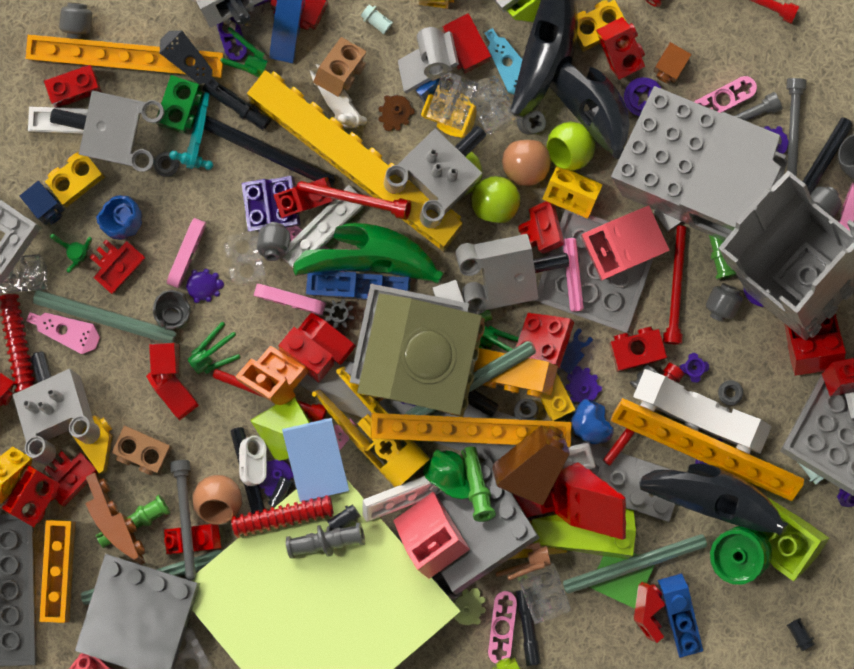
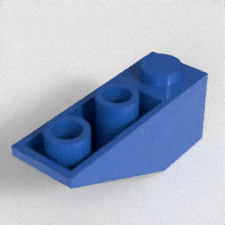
(680, 615)

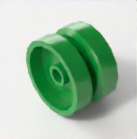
(739, 568)

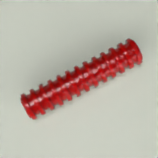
(16, 342)
(282, 516)

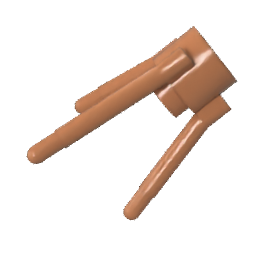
(538, 560)

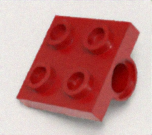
(547, 335)

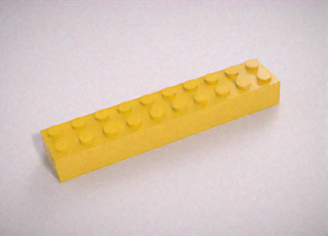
(345, 152)

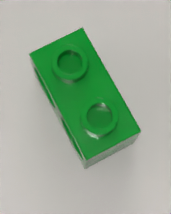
(172, 104)

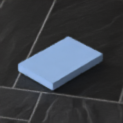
(315, 459)

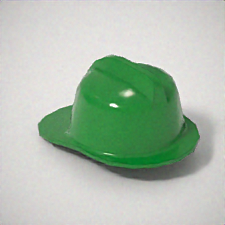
(448, 474)

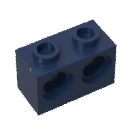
(42, 203)

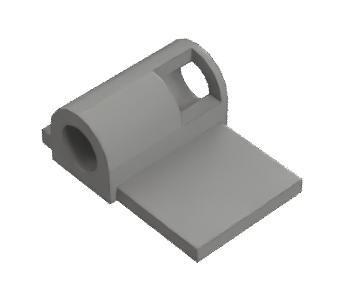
(429, 62)

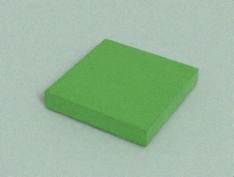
(623, 587)

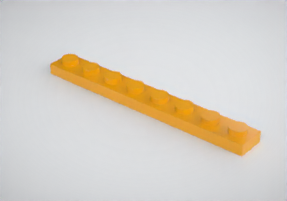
(111, 55)
(458, 429)
(707, 449)

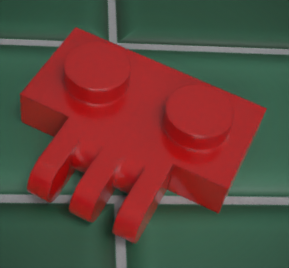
(543, 228)
(116, 265)
(70, 476)

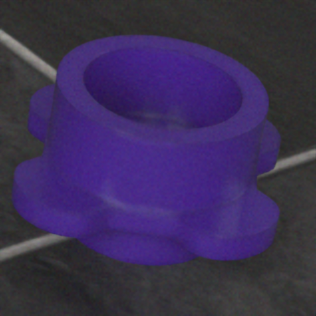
(701, 367)

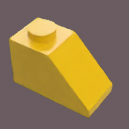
(100, 450)

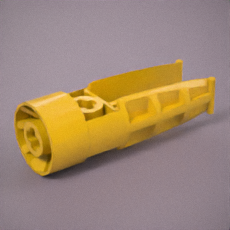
(401, 461)

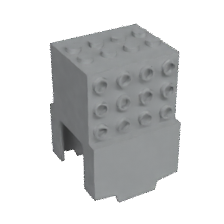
(697, 163)
(792, 256)

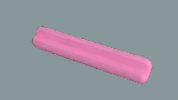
(573, 275)

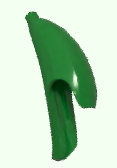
(378, 251)

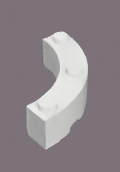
(701, 412)

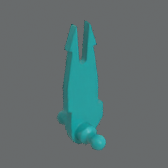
(190, 157)

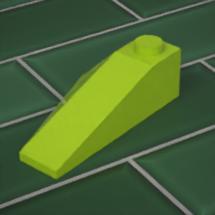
(560, 535)
(797, 547)

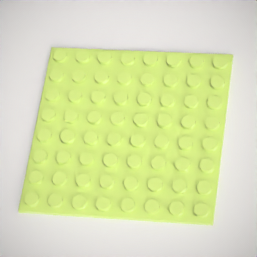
(318, 610)

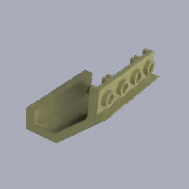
(421, 354)

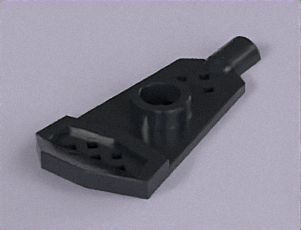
(181, 52)

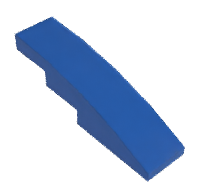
(286, 30)
(350, 284)

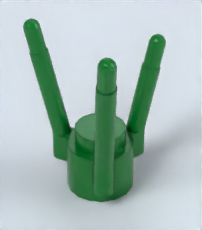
(254, 64)
(75, 251)
(490, 339)
(201, 359)

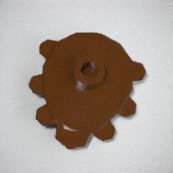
(395, 112)

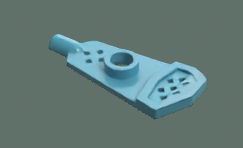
(510, 73)

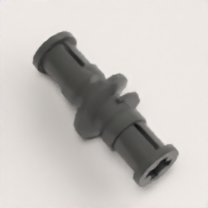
(325, 540)

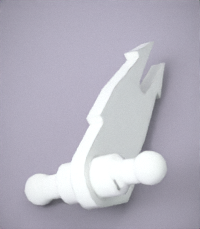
(342, 107)

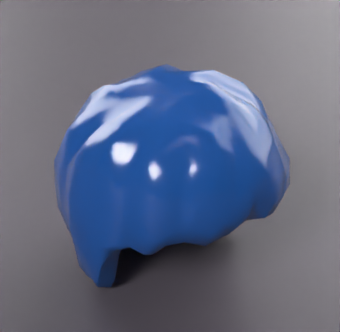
(120, 217)
(590, 423)

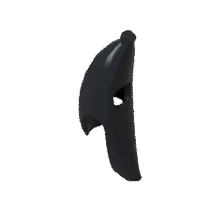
(549, 42)
(607, 113)
(716, 495)

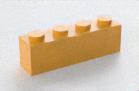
(529, 375)
(57, 571)

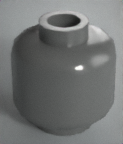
(75, 20)
(827, 199)
(273, 241)
(724, 302)

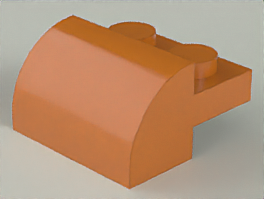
(273, 376)

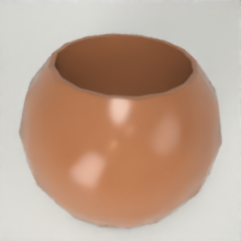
(526, 162)
(217, 499)

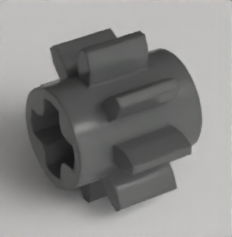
(342, 307)

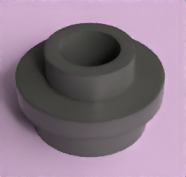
(158, 165)
(738, 392)
(529, 404)

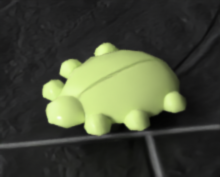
(470, 607)

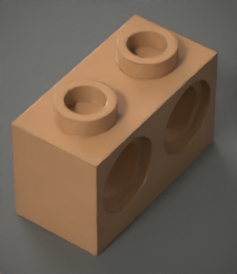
(340, 67)
(143, 445)

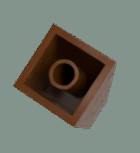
(533, 464)

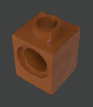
(671, 63)

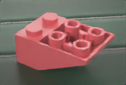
(624, 242)
(430, 536)

